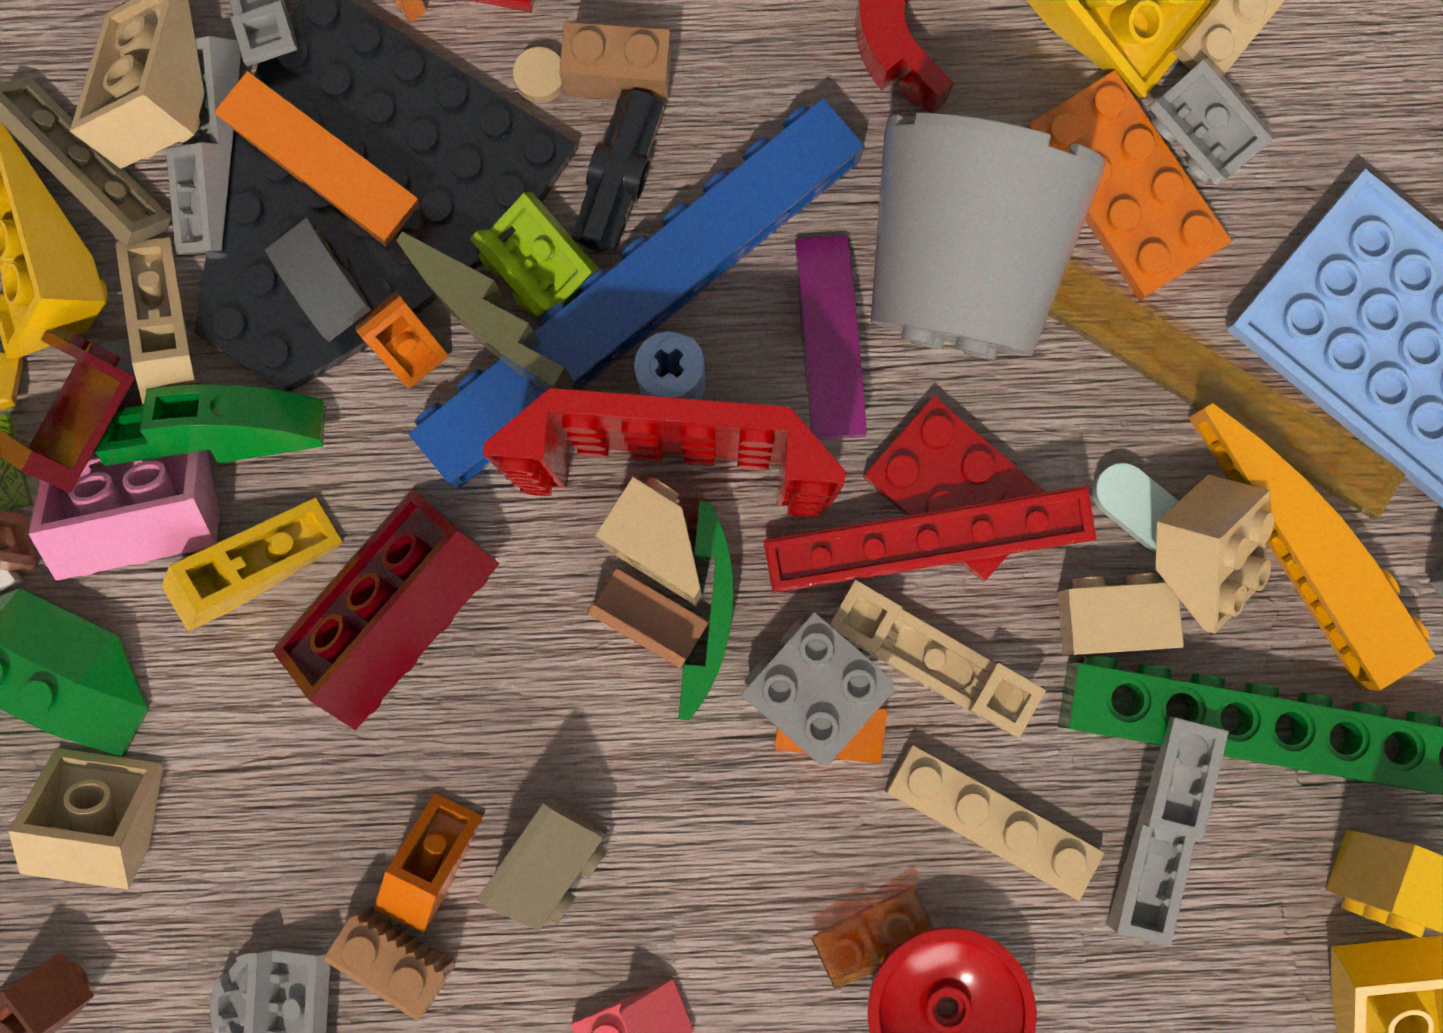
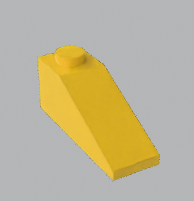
(248, 563)

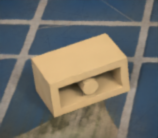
(1119, 617)

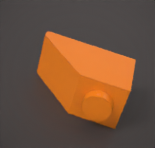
(427, 863)

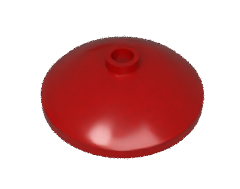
(956, 963)

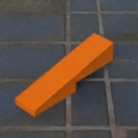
(317, 158)

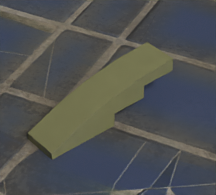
(477, 306)

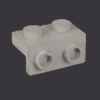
(1210, 123)

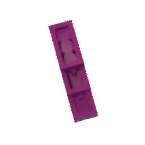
(830, 338)

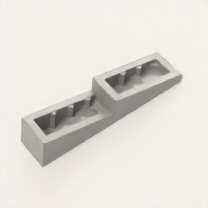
(202, 165)
(1166, 832)

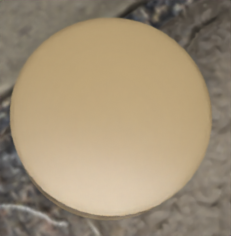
(538, 75)

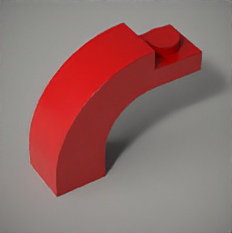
(893, 53)

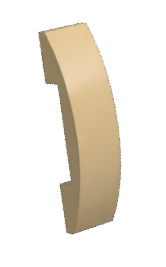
(937, 660)

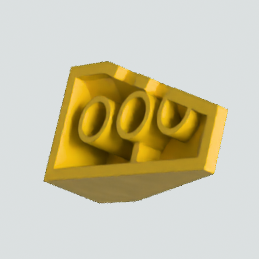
(43, 262)

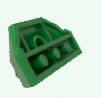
(67, 674)

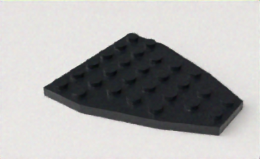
(412, 119)

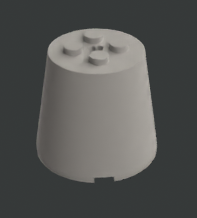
(975, 231)

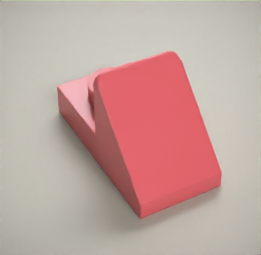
(648, 1011)

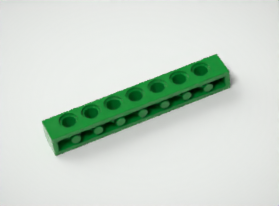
(1089, 709)

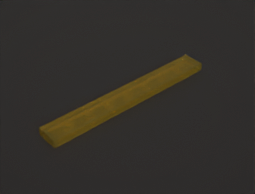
(1206, 378)

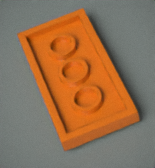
(1145, 202)

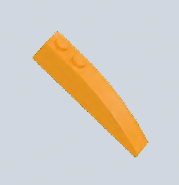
(1323, 559)

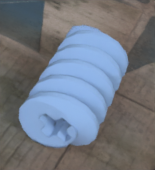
(670, 353)

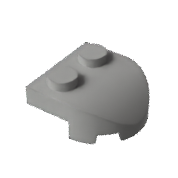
(272, 993)

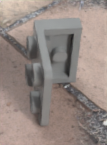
(818, 689)

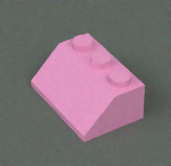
(126, 514)

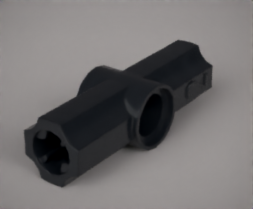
(618, 171)

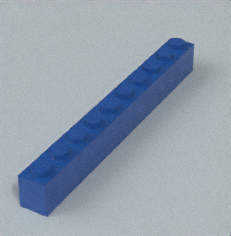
(649, 282)

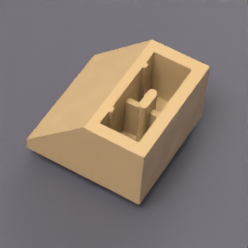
(1216, 548)

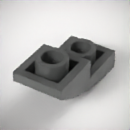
(317, 279)

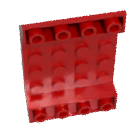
(536, 442)

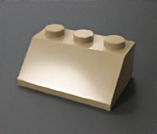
(652, 536)

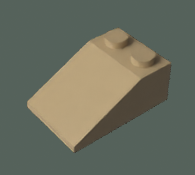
(141, 82)

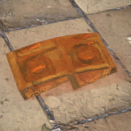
(864, 939)

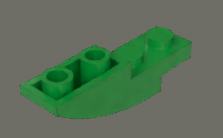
(226, 419)

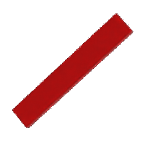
(930, 539)

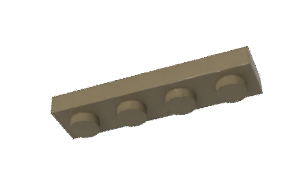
(86, 173)

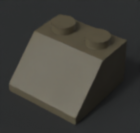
(544, 864)

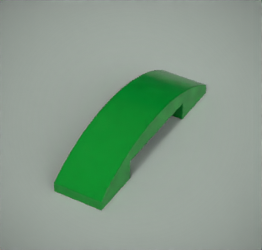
(711, 546)

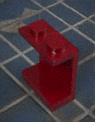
(75, 418)

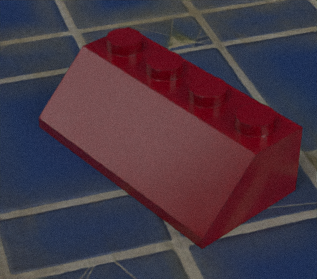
(383, 610)

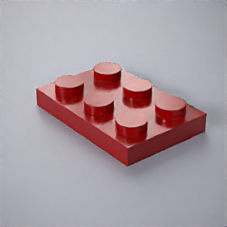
(946, 465)

